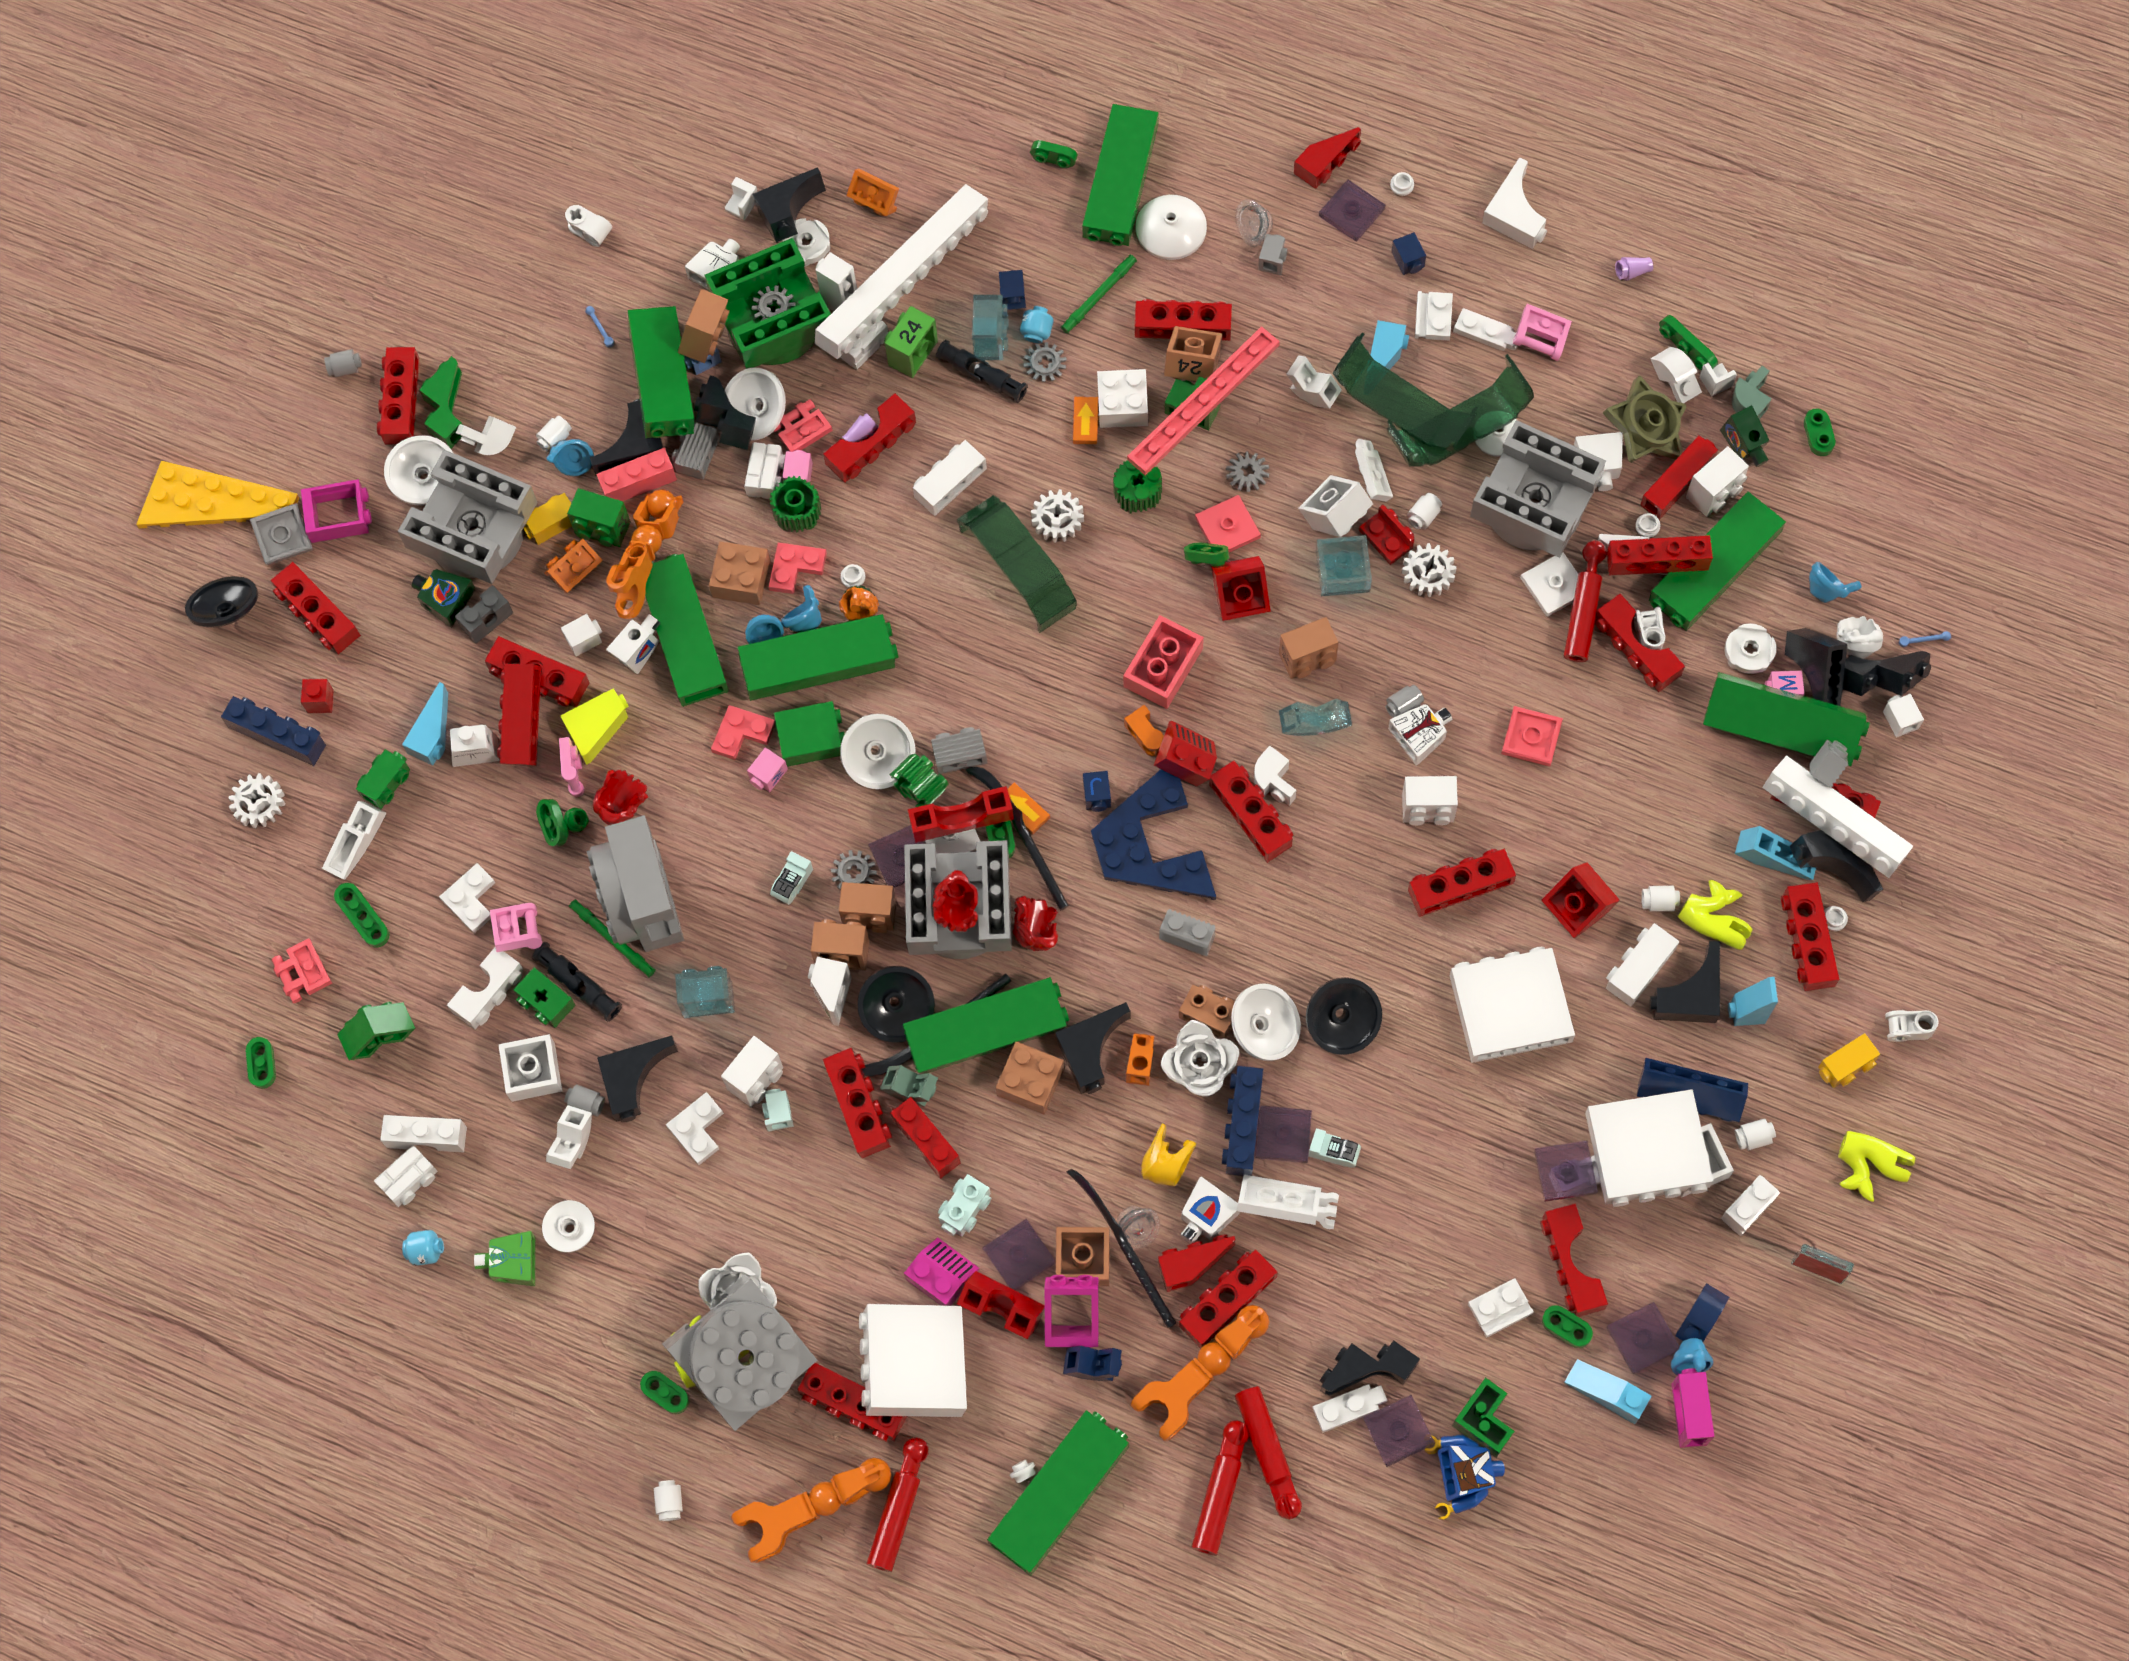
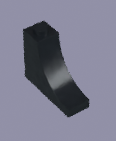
(783, 201)
(630, 445)
(1821, 661)
(1824, 852)
(1694, 999)
(1084, 1043)
(626, 1072)

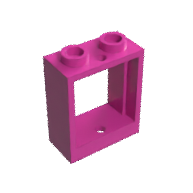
(332, 492)
(1071, 1334)
(1692, 1408)

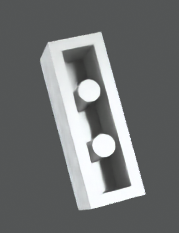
(835, 280)
(949, 477)
(1641, 964)

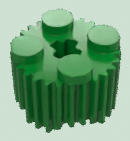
(1135, 489)
(795, 505)
(918, 780)

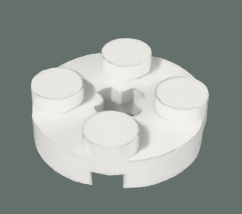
(820, 240)
(1746, 662)

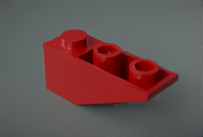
(1321, 158)
(1186, 1266)

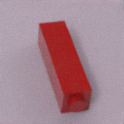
(1677, 477)

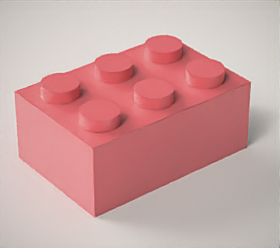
(1163, 662)

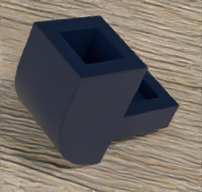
(1012, 289)
(1703, 1314)
(1092, 1363)

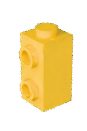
(548, 519)
(1849, 1060)

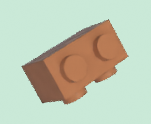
(1208, 1009)

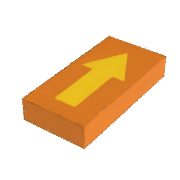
(1085, 420)
(1033, 814)

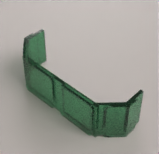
(1399, 400)
(1496, 409)
(1020, 560)

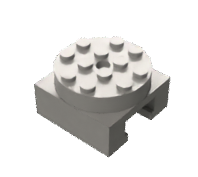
(1539, 469)
(464, 499)
(986, 871)
(634, 886)
(712, 1347)

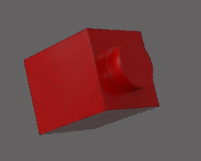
(317, 695)

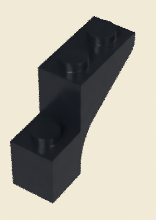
(717, 411)
(1892, 674)
(1356, 1366)

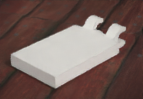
(1287, 1201)

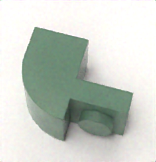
(1748, 393)
(904, 1083)

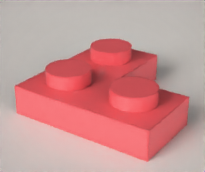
(791, 560)
(739, 725)

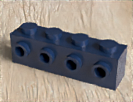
(268, 728)
(1712, 1093)
(1244, 1121)

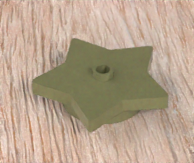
(1648, 422)

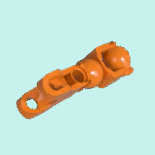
(631, 574)
(1211, 1361)
(806, 1507)

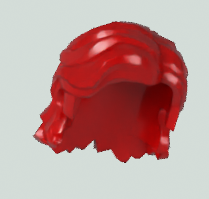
(619, 797)
(955, 902)
(1033, 924)

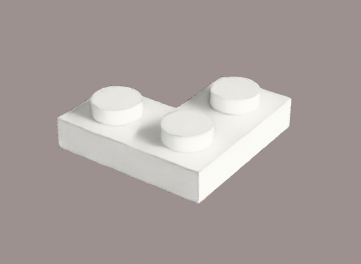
(463, 897)
(690, 1126)

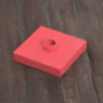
(1228, 524)
(1532, 736)

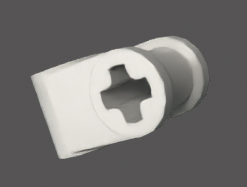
(587, 225)
(1650, 627)
(1905, 1025)

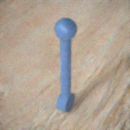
(609, 342)
(1904, 641)

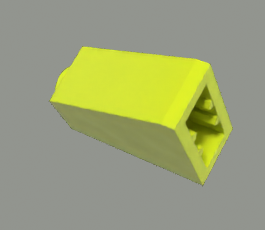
(595, 723)

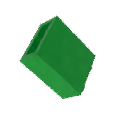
(809, 733)

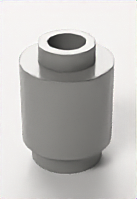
(342, 363)
(1404, 700)
(585, 1099)

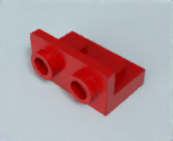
(1388, 535)

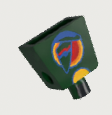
(1746, 435)
(443, 594)

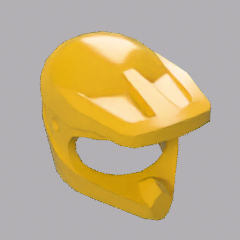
(1162, 1166)

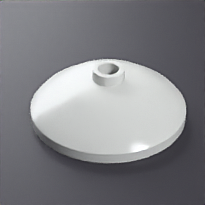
(1171, 238)
(752, 389)
(410, 461)
(894, 746)
(1276, 1019)

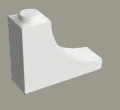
(1511, 212)

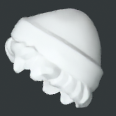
(1861, 636)

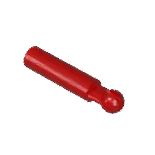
(1585, 604)
(1269, 1452)
(1220, 1489)
(898, 1507)

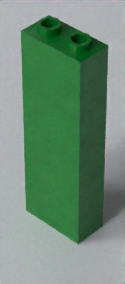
(1120, 175)
(660, 372)
(1735, 545)
(684, 631)
(817, 657)
(1783, 717)
(985, 1026)
(1059, 1492)

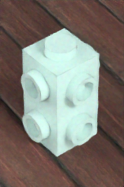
(960, 1212)

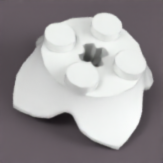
(1194, 1042)
(717, 1280)

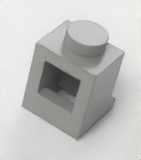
(1273, 254)

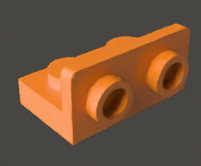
(873, 192)
(573, 565)

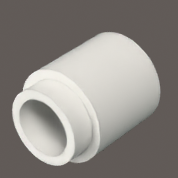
(552, 433)
(1424, 511)
(1660, 898)
(1755, 1134)
(668, 1500)

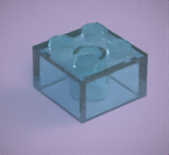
(990, 327)
(1343, 565)
(704, 992)

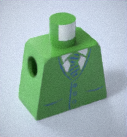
(510, 1259)

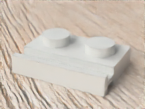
(1433, 315)
(1500, 1307)

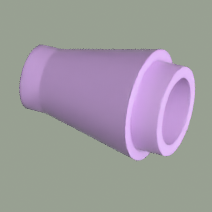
(1632, 267)
(861, 429)

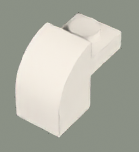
(1677, 369)
(1312, 386)
(493, 438)
(1268, 775)
(571, 1138)

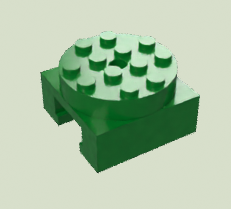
(782, 335)

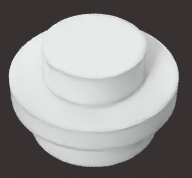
(1402, 184)
(1647, 525)
(852, 576)
(1835, 918)
(1022, 1471)

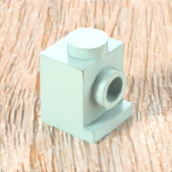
(777, 1110)

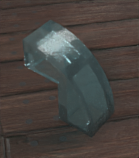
(1308, 720)

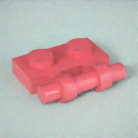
(805, 431)
(308, 966)

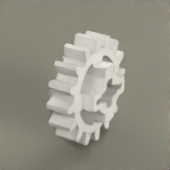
(1054, 505)
(1421, 562)
(263, 808)

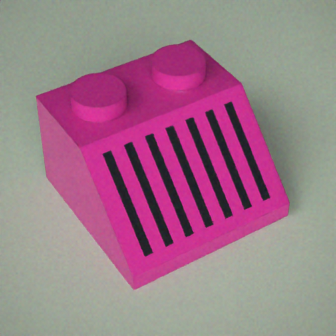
(940, 1272)

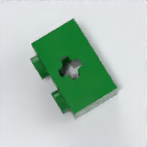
(537, 985)

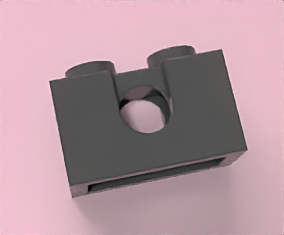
(472, 618)

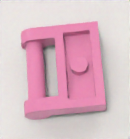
(1543, 325)
(570, 764)
(507, 931)

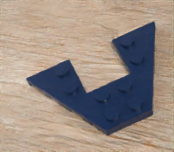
(1124, 849)

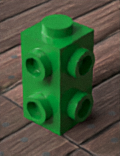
(383, 778)

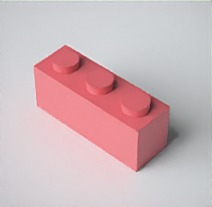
(637, 476)

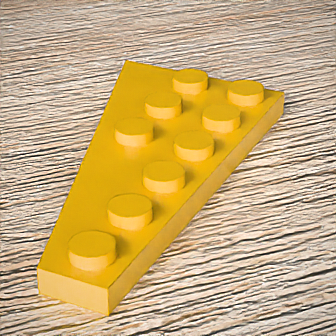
(203, 498)

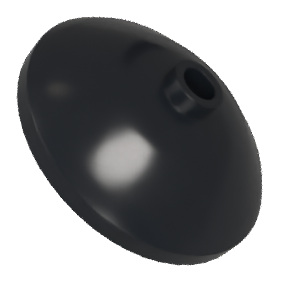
(221, 602)
(887, 1020)
(1356, 1025)

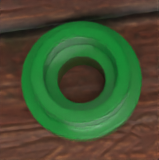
(576, 819)

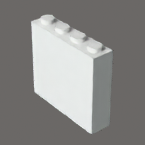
(1511, 1004)
(1649, 1148)
(913, 1360)

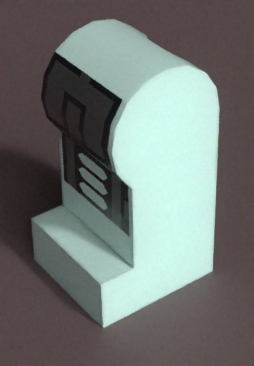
(791, 878)
(1334, 1149)

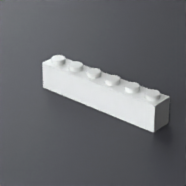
(1837, 816)

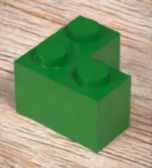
(1180, 392)
(375, 1027)
(1478, 1422)

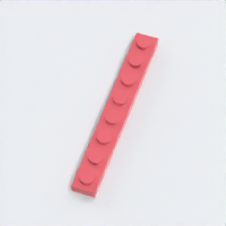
(1203, 400)

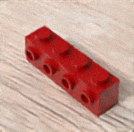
(519, 714)
(845, 1399)

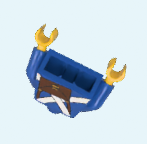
(1465, 1472)

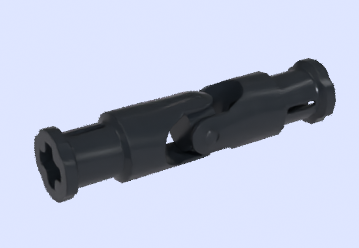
(995, 378)
(568, 973)

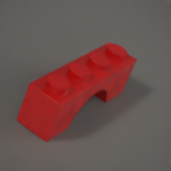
(849, 457)
(1657, 666)
(938, 821)
(1584, 1293)

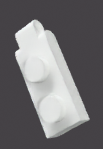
(1485, 330)
(1372, 471)
(1349, 1407)

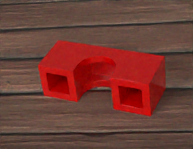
(926, 1137)
(986, 1294)

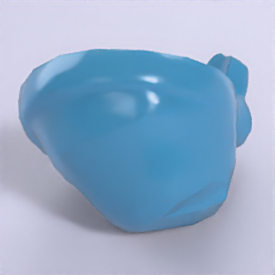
(571, 457)
(1827, 586)
(806, 615)
(763, 628)
(1691, 1354)

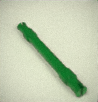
(1079, 314)
(633, 957)

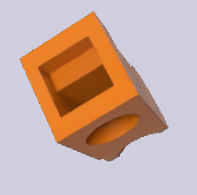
(1143, 732)
(1140, 1059)

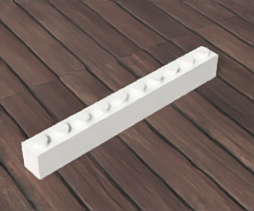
(901, 272)

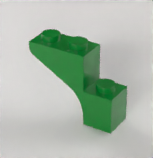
(441, 393)

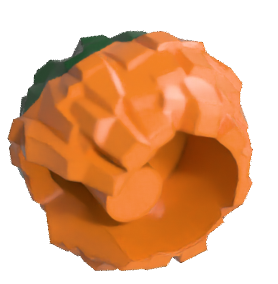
(858, 603)

